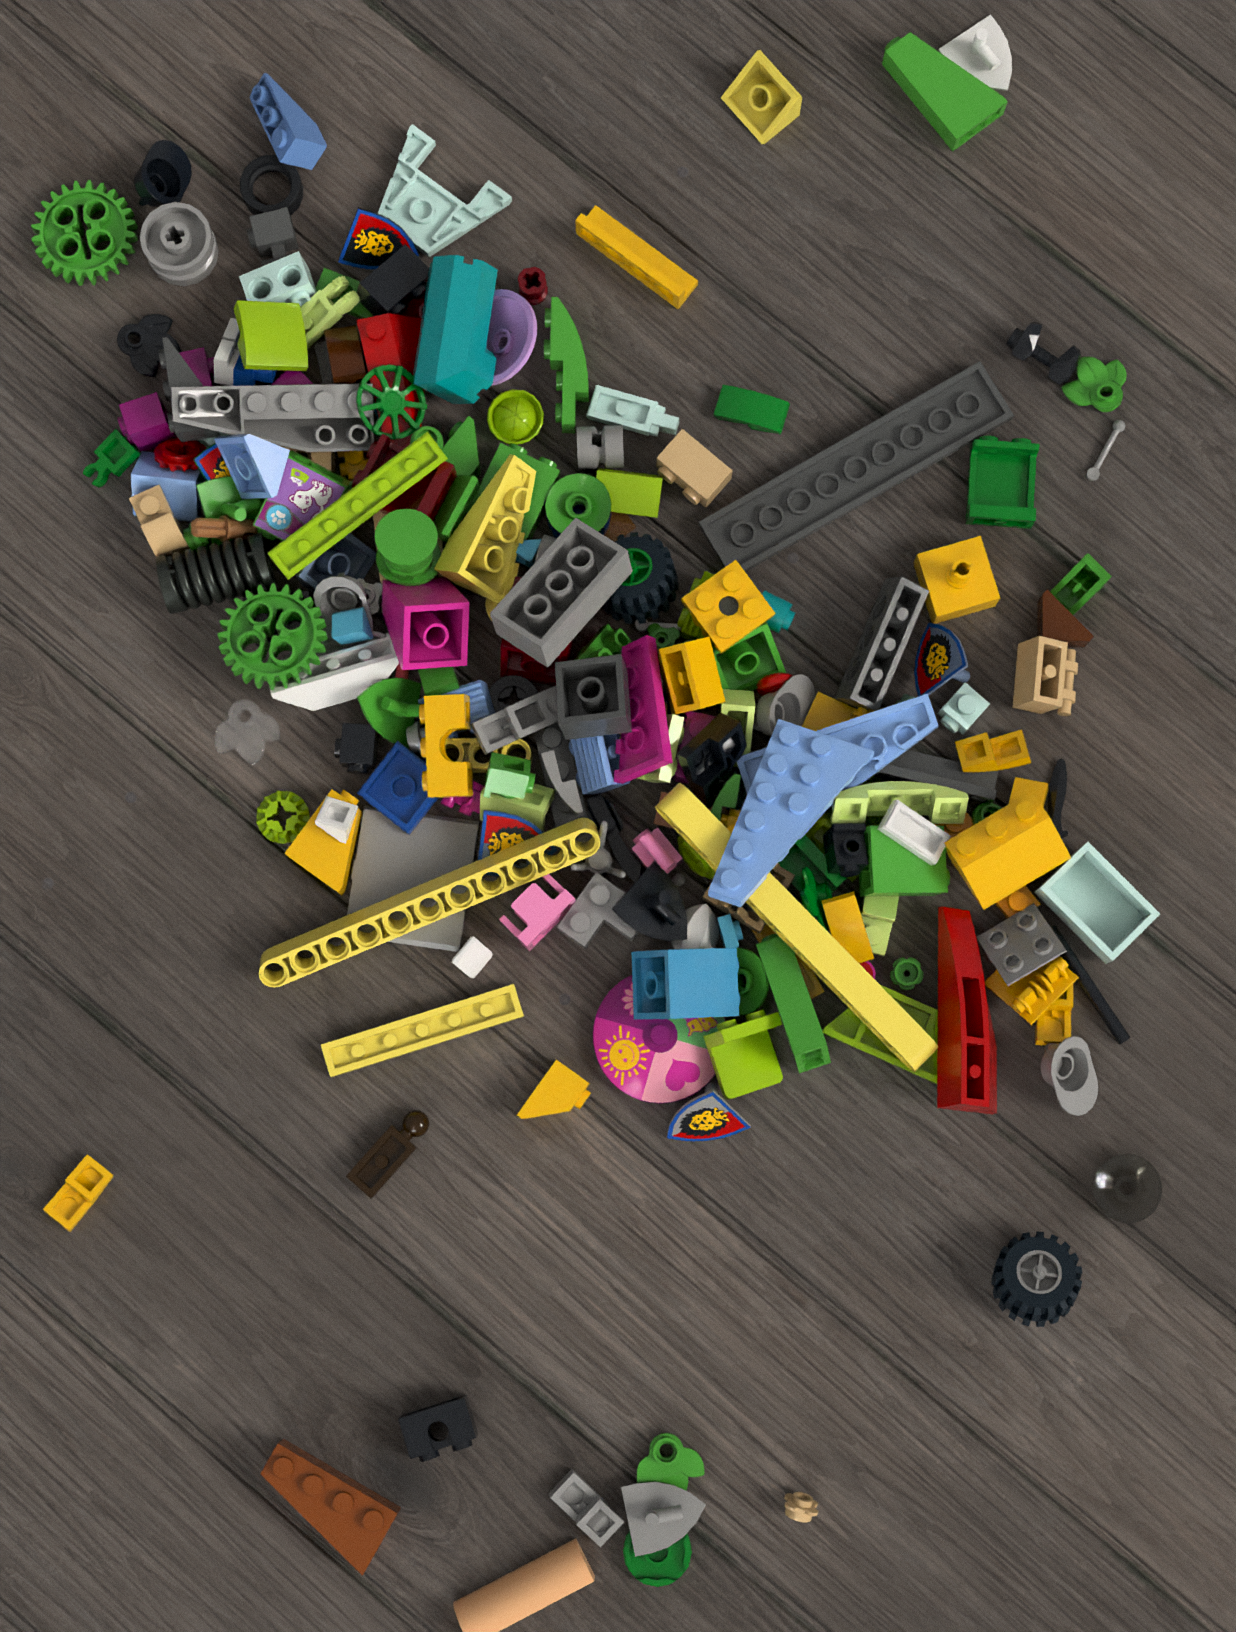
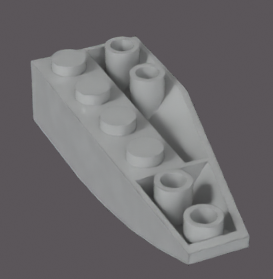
(286, 415)

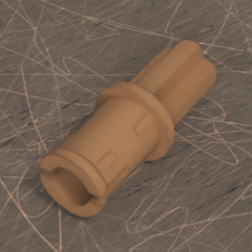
(222, 528)

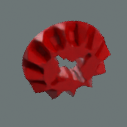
(178, 454)

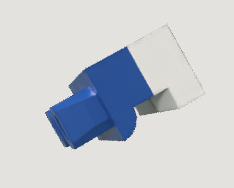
(229, 365)

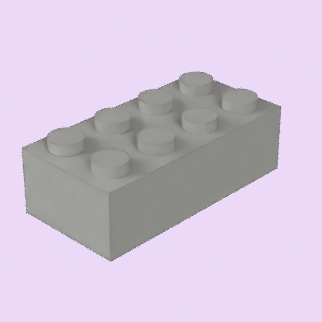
(561, 592)

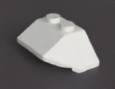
(341, 674)

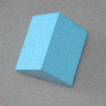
(351, 626)

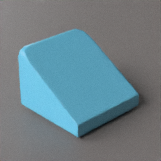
(527, 552)

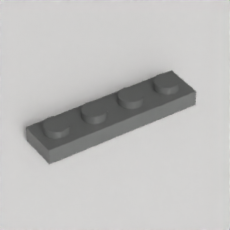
(552, 739)

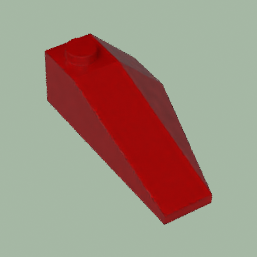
(391, 341)

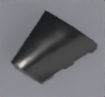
(712, 756)

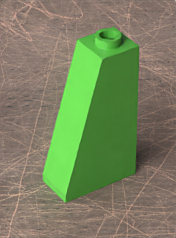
(942, 90)
(793, 1004)

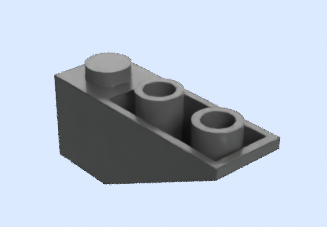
(180, 375)

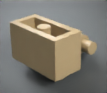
(1045, 676)

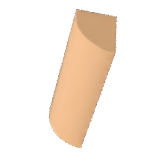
(525, 1590)

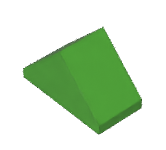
(1081, 584)

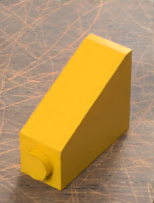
(324, 854)

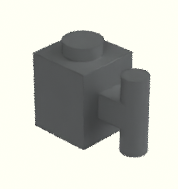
(272, 234)

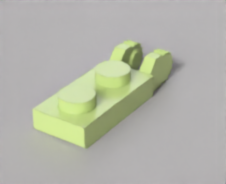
(322, 313)

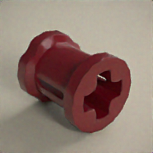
(533, 295)

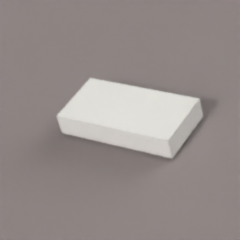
(913, 832)

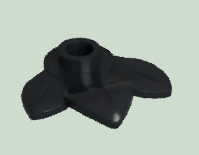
(145, 354)

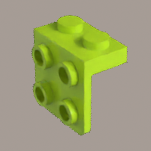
(744, 1054)

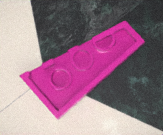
(649, 742)

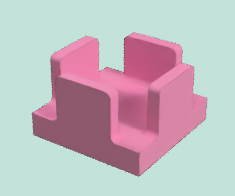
(538, 912)

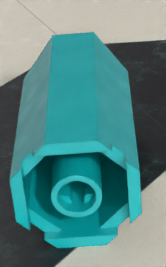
(454, 330)

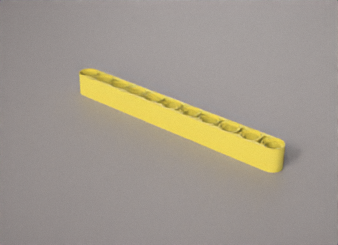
(418, 915)
(805, 936)

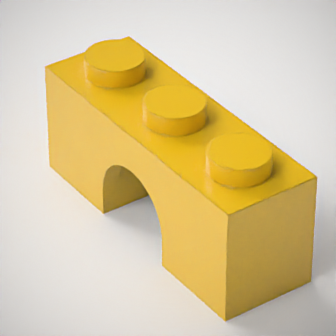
(441, 718)

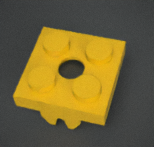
(727, 607)

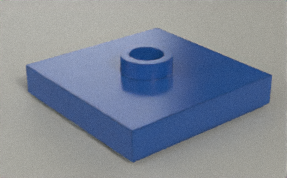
(397, 788)

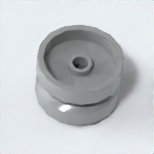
(179, 244)

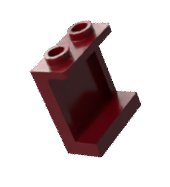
(423, 496)

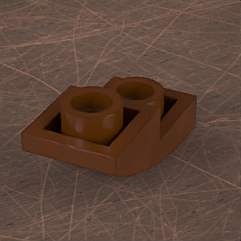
(345, 354)

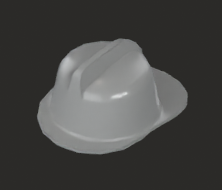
(337, 595)
(788, 704)
(1071, 1074)

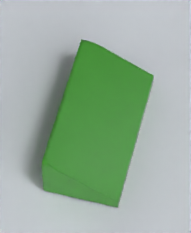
(456, 505)

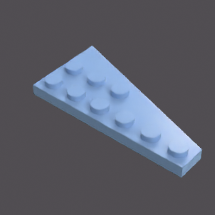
(884, 731)
(787, 797)

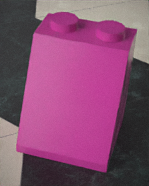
(427, 623)

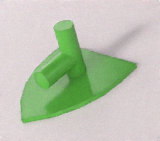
(221, 498)
(391, 707)

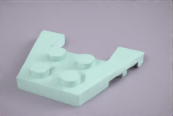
(428, 210)

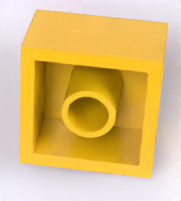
(956, 579)

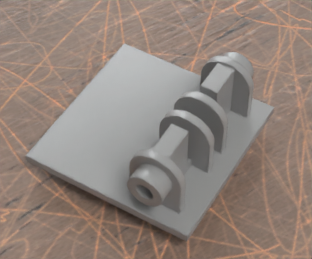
(1021, 944)

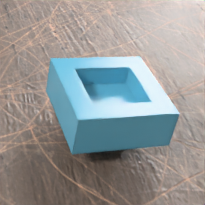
(729, 931)

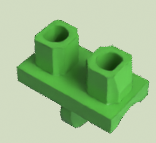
(604, 643)

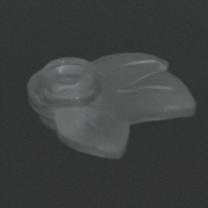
(246, 736)

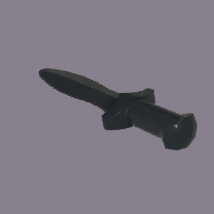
(1057, 794)

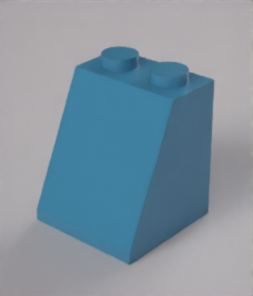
(685, 983)

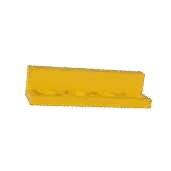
(635, 256)

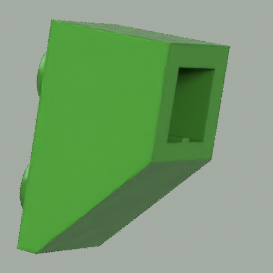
(463, 448)

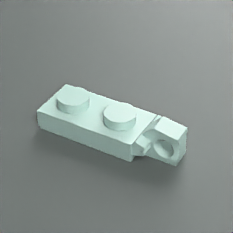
(631, 411)

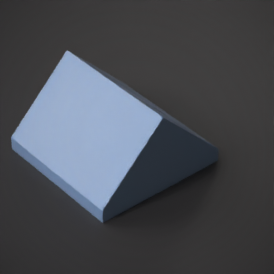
(253, 464)
(177, 486)

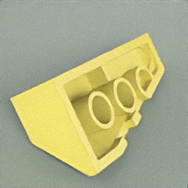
(486, 541)

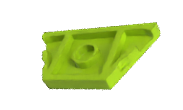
(853, 1032)

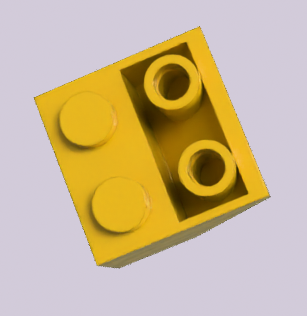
(690, 676)

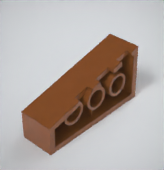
(333, 1503)

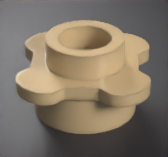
(800, 1507)

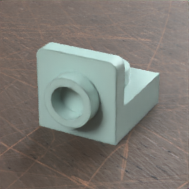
(962, 709)

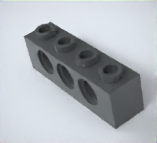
(882, 644)

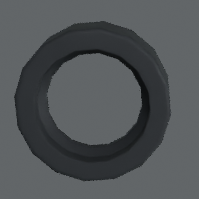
(261, 166)

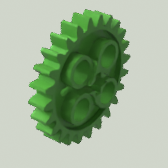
(56, 238)
(243, 630)

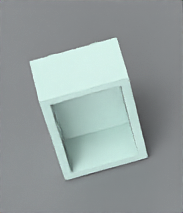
(1097, 903)

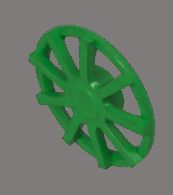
(391, 401)

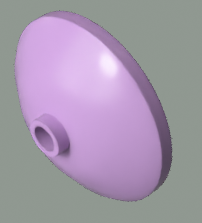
(510, 333)

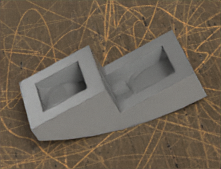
(566, 790)
(586, 1507)

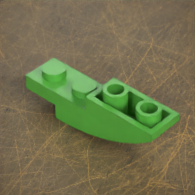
(566, 354)

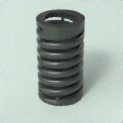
(223, 585)

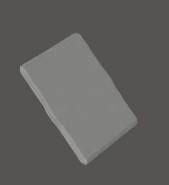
(394, 862)

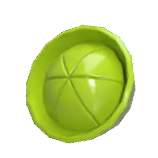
(515, 416)

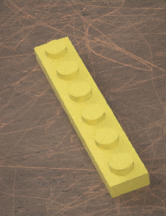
(422, 1030)

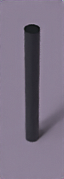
(1092, 991)

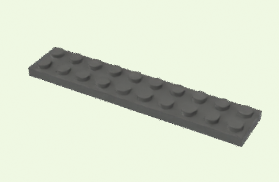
(857, 469)

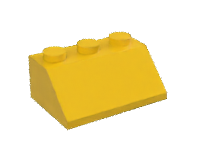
(1007, 850)

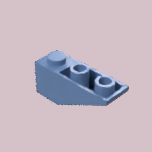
(288, 127)

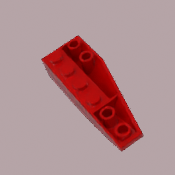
(964, 1020)

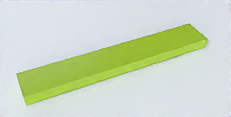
(357, 505)

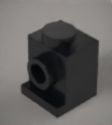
(838, 857)

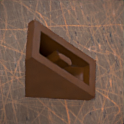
(1059, 623)

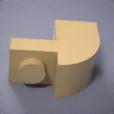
(159, 522)

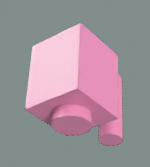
(656, 847)

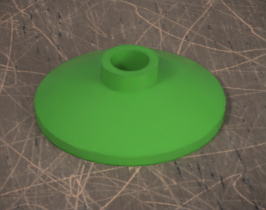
(576, 490)
(755, 990)

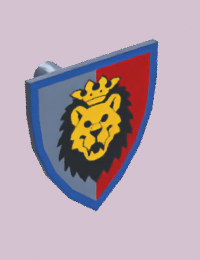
(939, 659)
(505, 830)

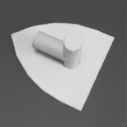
(982, 53)

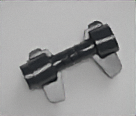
(1025, 344)

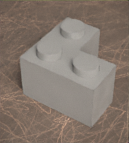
(592, 911)

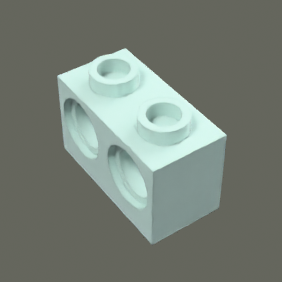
(277, 281)

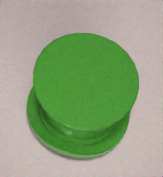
(407, 547)

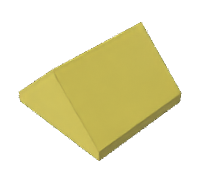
(763, 98)

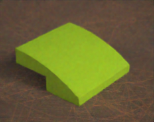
(271, 336)

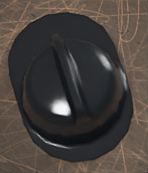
(163, 174)

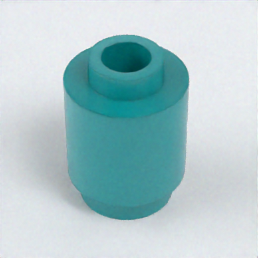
(782, 608)

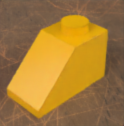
(556, 1093)

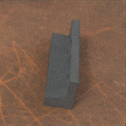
(935, 770)

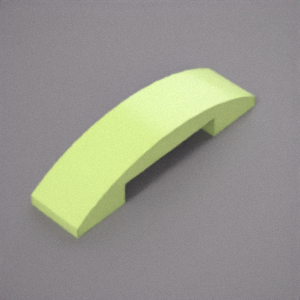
(939, 802)

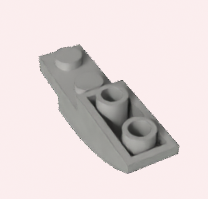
(517, 721)

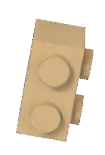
(693, 469)

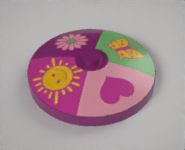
(651, 1057)

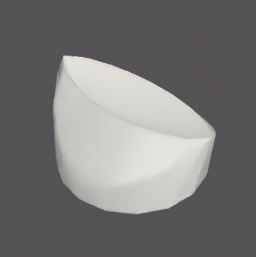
(701, 929)

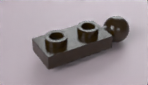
(388, 1154)

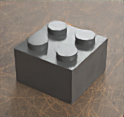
(593, 697)

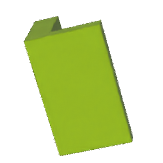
(632, 491)

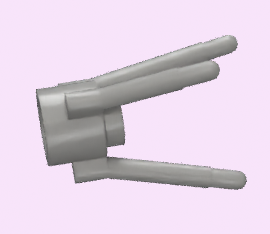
(601, 860)

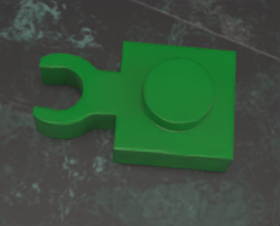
(114, 456)

